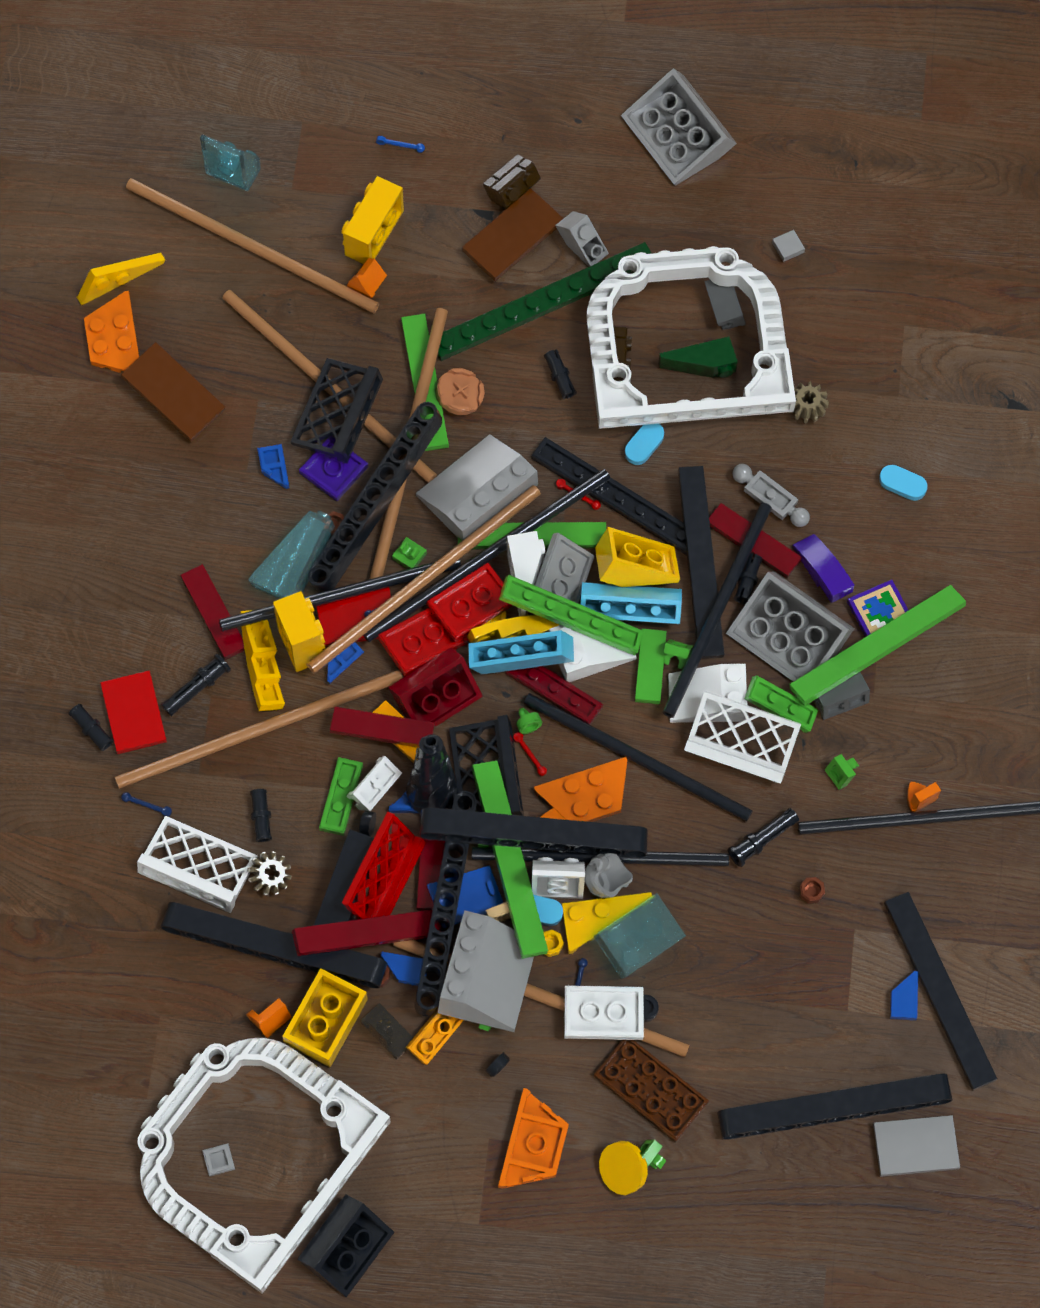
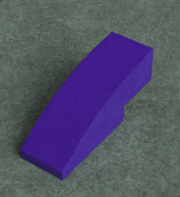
(824, 568)

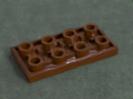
(512, 235)
(173, 392)
(651, 1088)

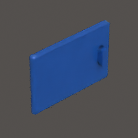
(474, 893)

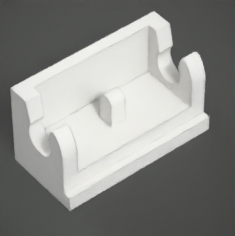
(375, 784)

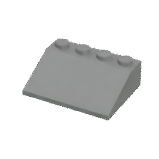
(678, 127)
(478, 486)
(788, 628)
(485, 974)

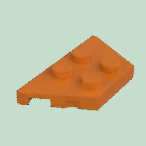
(112, 335)
(588, 793)
(534, 1143)

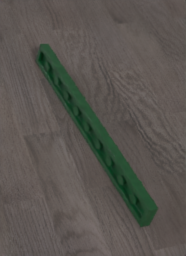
(531, 306)

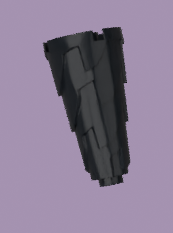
(432, 777)

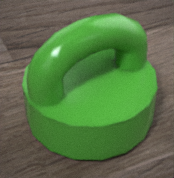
(528, 721)

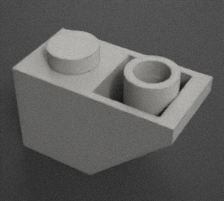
(582, 238)

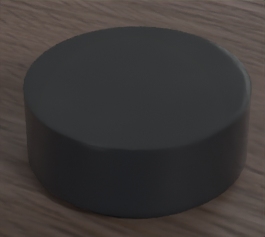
(367, 823)
(650, 1008)
(498, 1065)

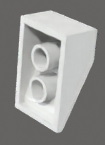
(525, 558)
(590, 656)
(719, 679)
(558, 878)

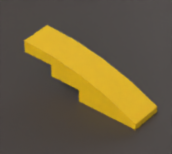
(511, 628)
(262, 665)

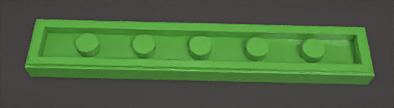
(416, 342)
(581, 533)
(571, 615)

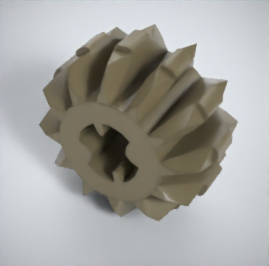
(809, 395)
(276, 868)

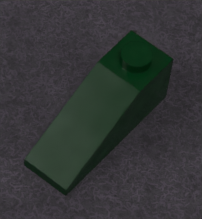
(703, 359)

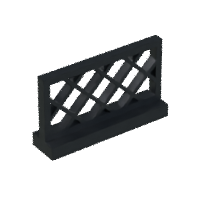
(356, 415)
(506, 761)

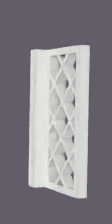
(736, 758)
(183, 879)

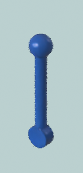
(382, 140)

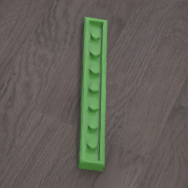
(877, 645)
(511, 865)

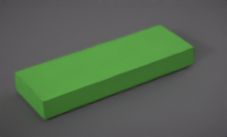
(650, 666)
(780, 703)
(338, 806)

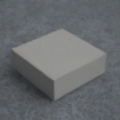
(788, 245)
(218, 1160)

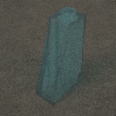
(288, 565)

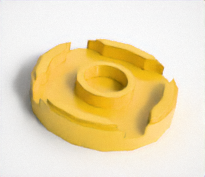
(623, 1167)

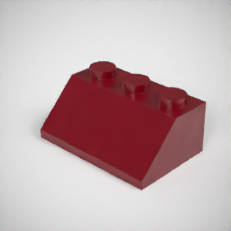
(436, 689)

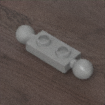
(768, 491)

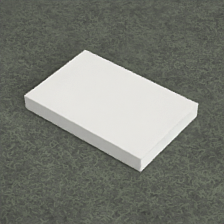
(604, 1013)

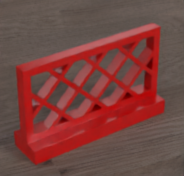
(394, 870)

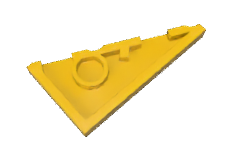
(108, 277)
(589, 917)

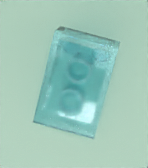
(229, 163)
(639, 936)

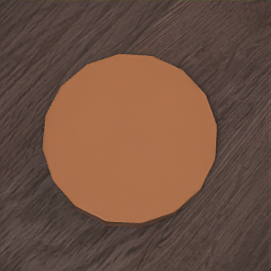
(460, 391)

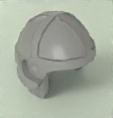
(606, 875)

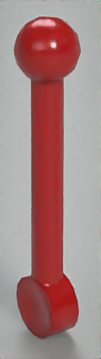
(561, 484)
(518, 738)

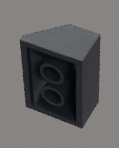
(346, 1245)

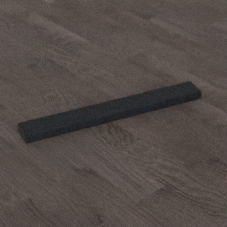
(612, 494)
(700, 553)
(940, 991)

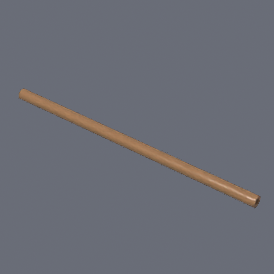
(253, 246)
(314, 372)
(420, 397)
(423, 579)
(258, 729)
(557, 1001)

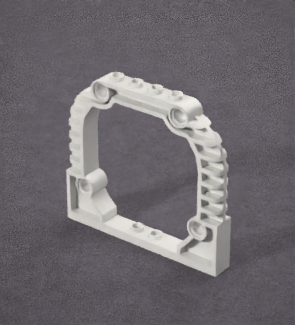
(623, 405)
(258, 1257)

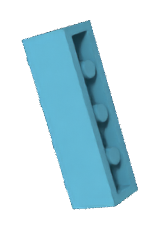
(633, 602)
(521, 652)

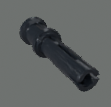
(204, 678)
(755, 842)

